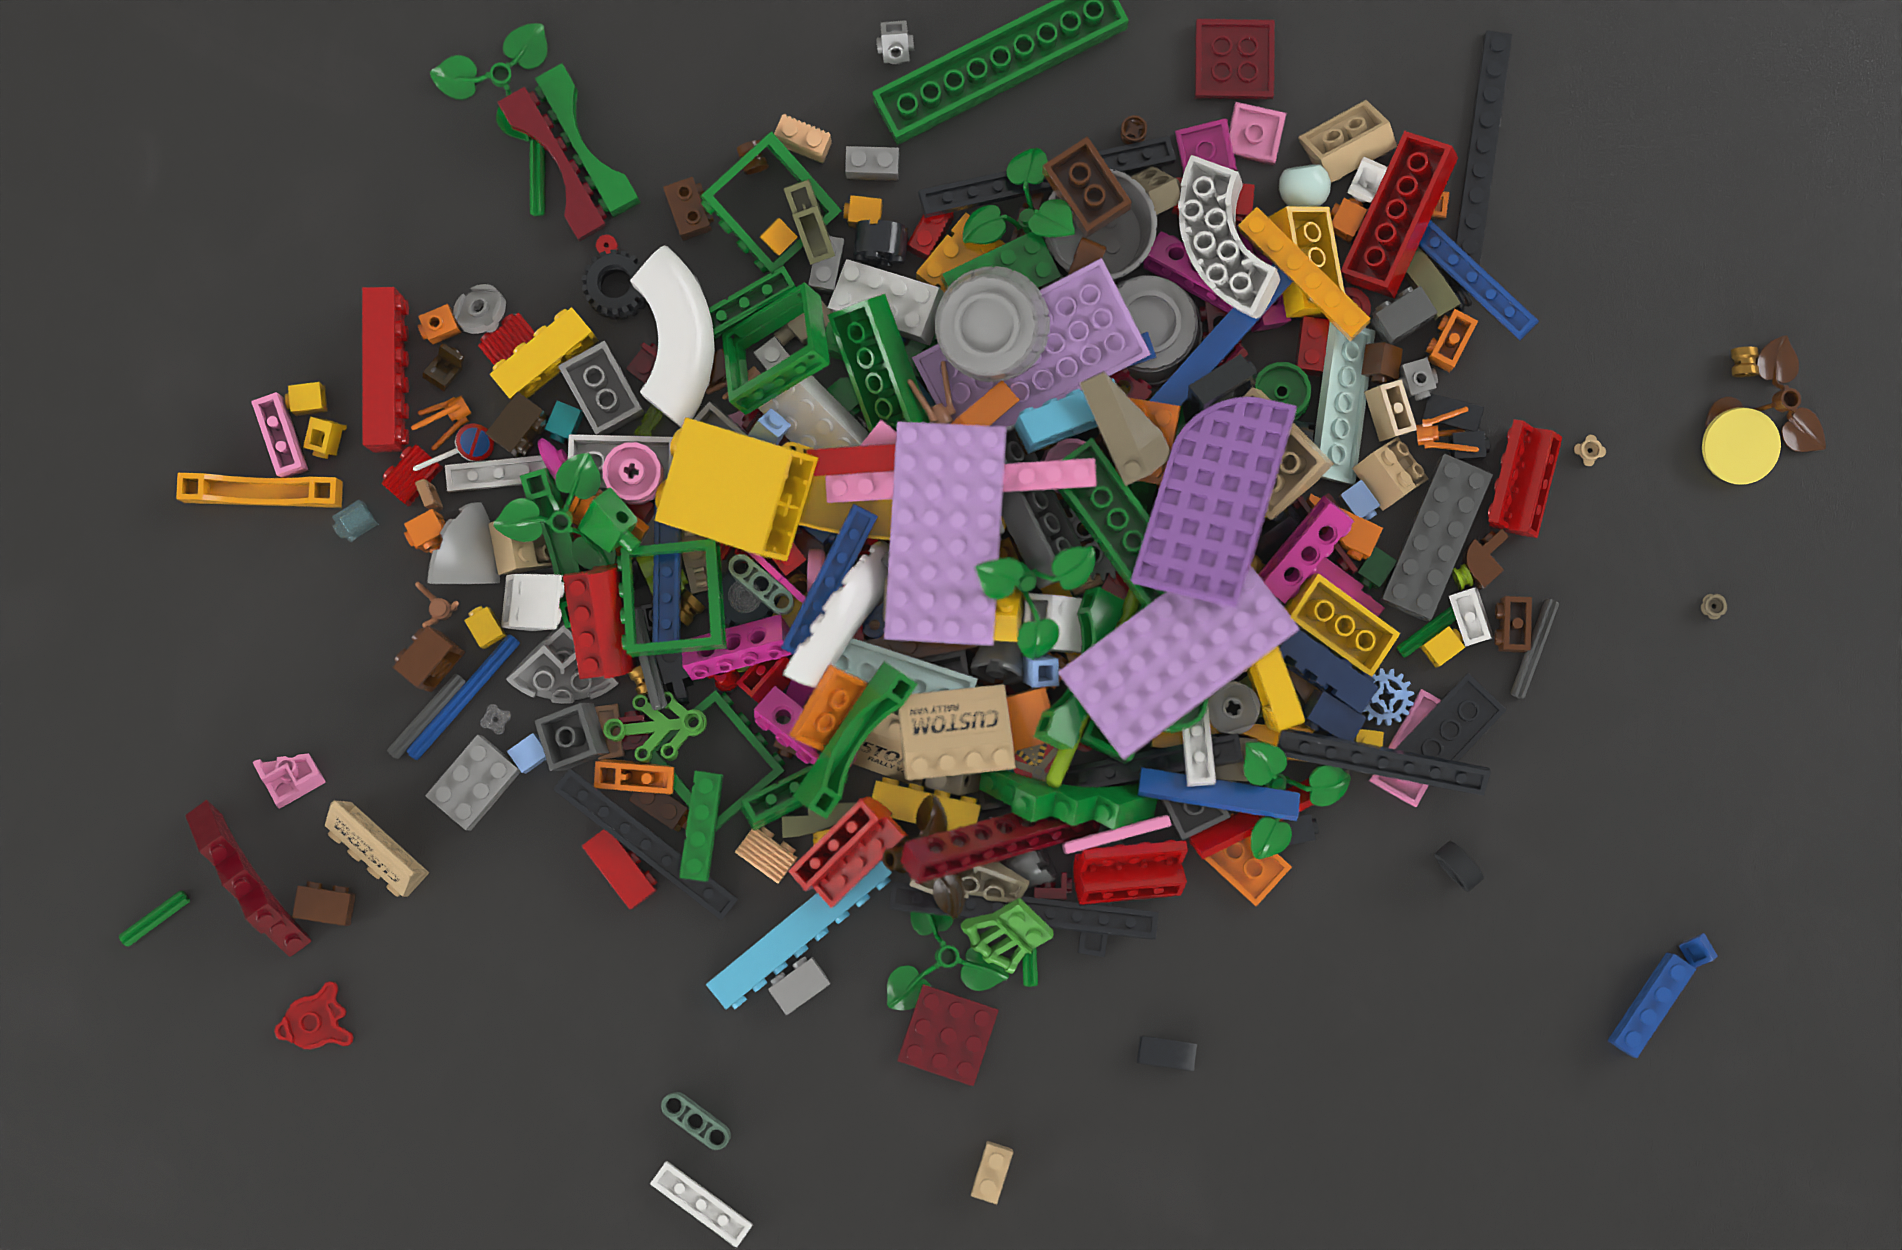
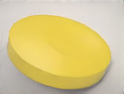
(1741, 445)

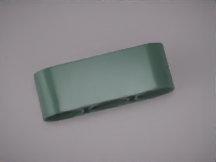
(755, 573)
(709, 1122)

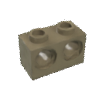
(1161, 188)

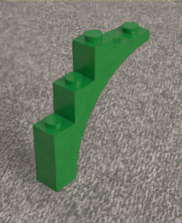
(1072, 804)

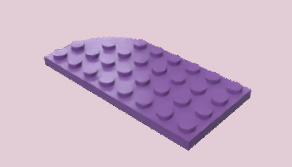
(1215, 500)

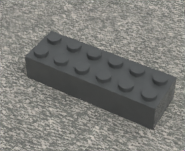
(1035, 518)
(1435, 537)

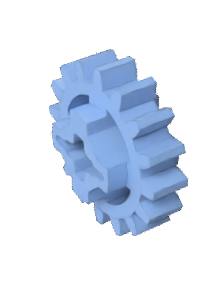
(1386, 709)

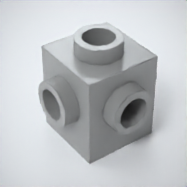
(895, 42)
(1422, 371)

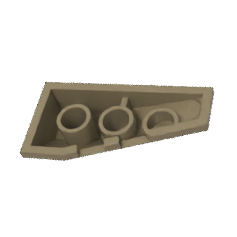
(989, 880)

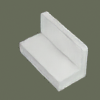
(1471, 616)

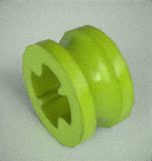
(1462, 577)

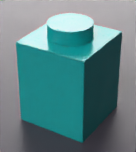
(563, 422)

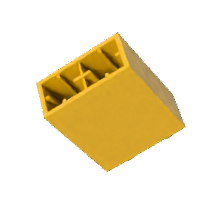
(734, 489)

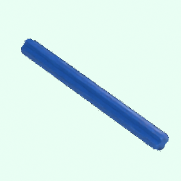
(463, 697)

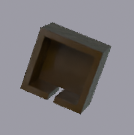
(518, 426)

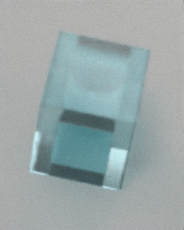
(353, 521)

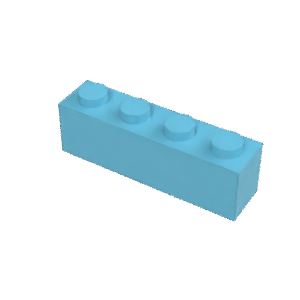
(1055, 421)

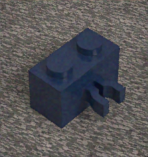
(1331, 716)

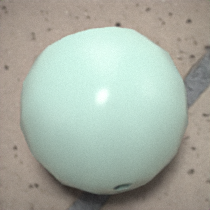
(1305, 186)

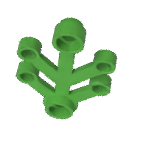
(659, 727)

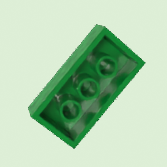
(1024, 255)

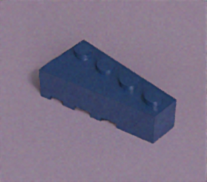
(1326, 671)

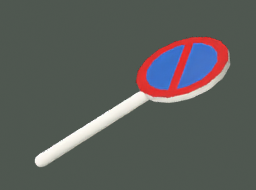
(471, 444)

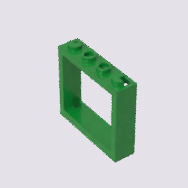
(729, 225)
(754, 393)
(715, 596)
(756, 740)

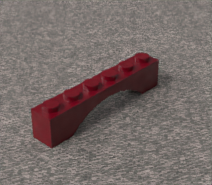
(523, 115)

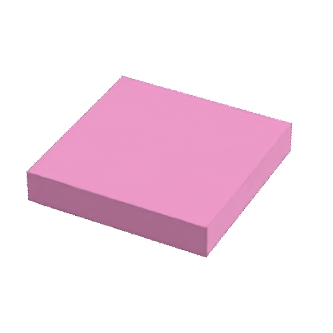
(1256, 132)

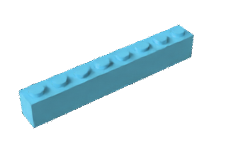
(789, 939)

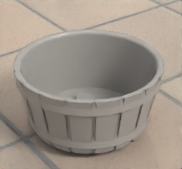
(1126, 238)
(1170, 320)
(992, 324)

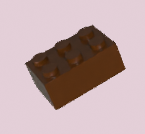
(1087, 186)
(428, 658)

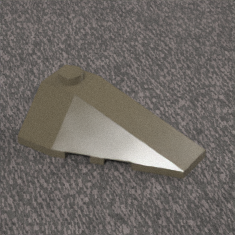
(1129, 434)

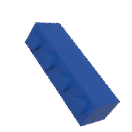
(1651, 1004)

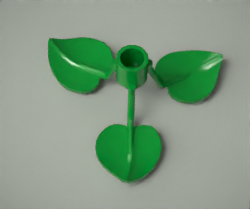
(457, 74)
(1051, 220)
(522, 521)
(1001, 576)
(1264, 767)
(906, 982)

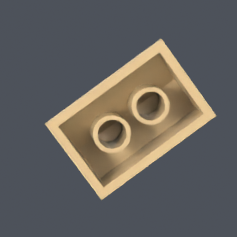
(1347, 139)

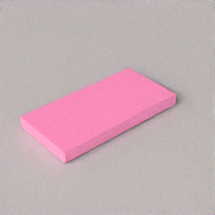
(1406, 790)
(1117, 834)

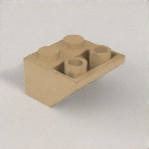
(1390, 473)
(518, 556)

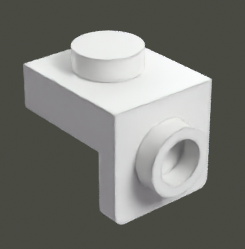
(1367, 180)

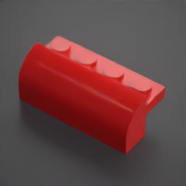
(1524, 479)
(596, 622)
(848, 851)
(1130, 872)

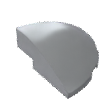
(466, 550)
(553, 671)

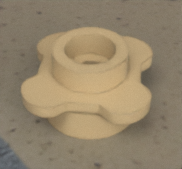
(1597, 450)

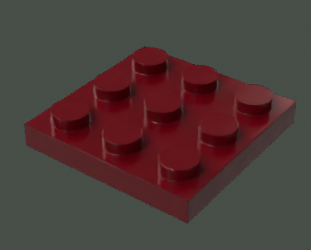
(1234, 59)
(947, 1035)

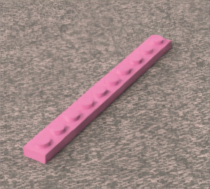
(1016, 478)

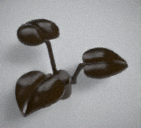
(947, 890)

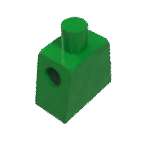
(610, 523)

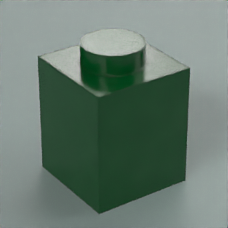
(1375, 569)

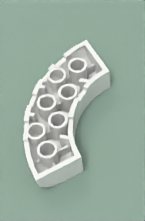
(1212, 239)
(684, 335)
(843, 617)

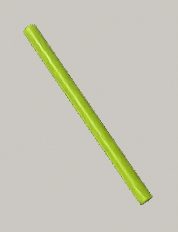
(1064, 756)

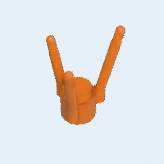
(454, 407)
(1428, 434)

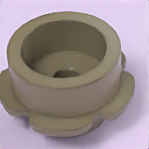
(1719, 601)

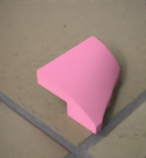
(289, 777)

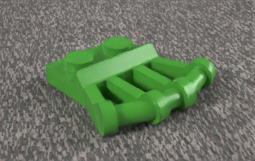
(1016, 921)

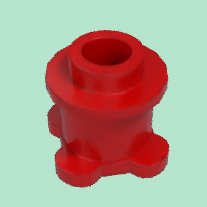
(727, 680)

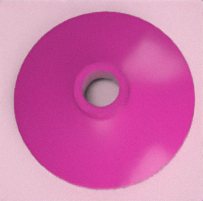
(551, 456)

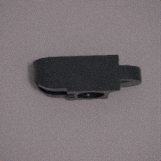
(674, 675)

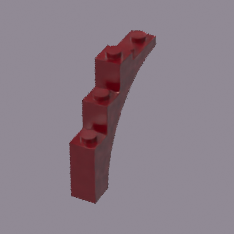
(242, 881)

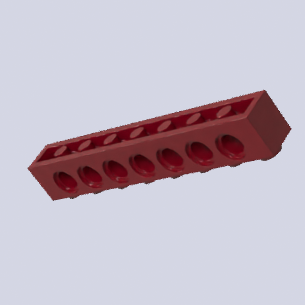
(986, 843)

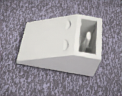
(532, 602)
(1064, 613)

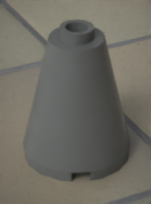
(999, 662)
(1033, 866)

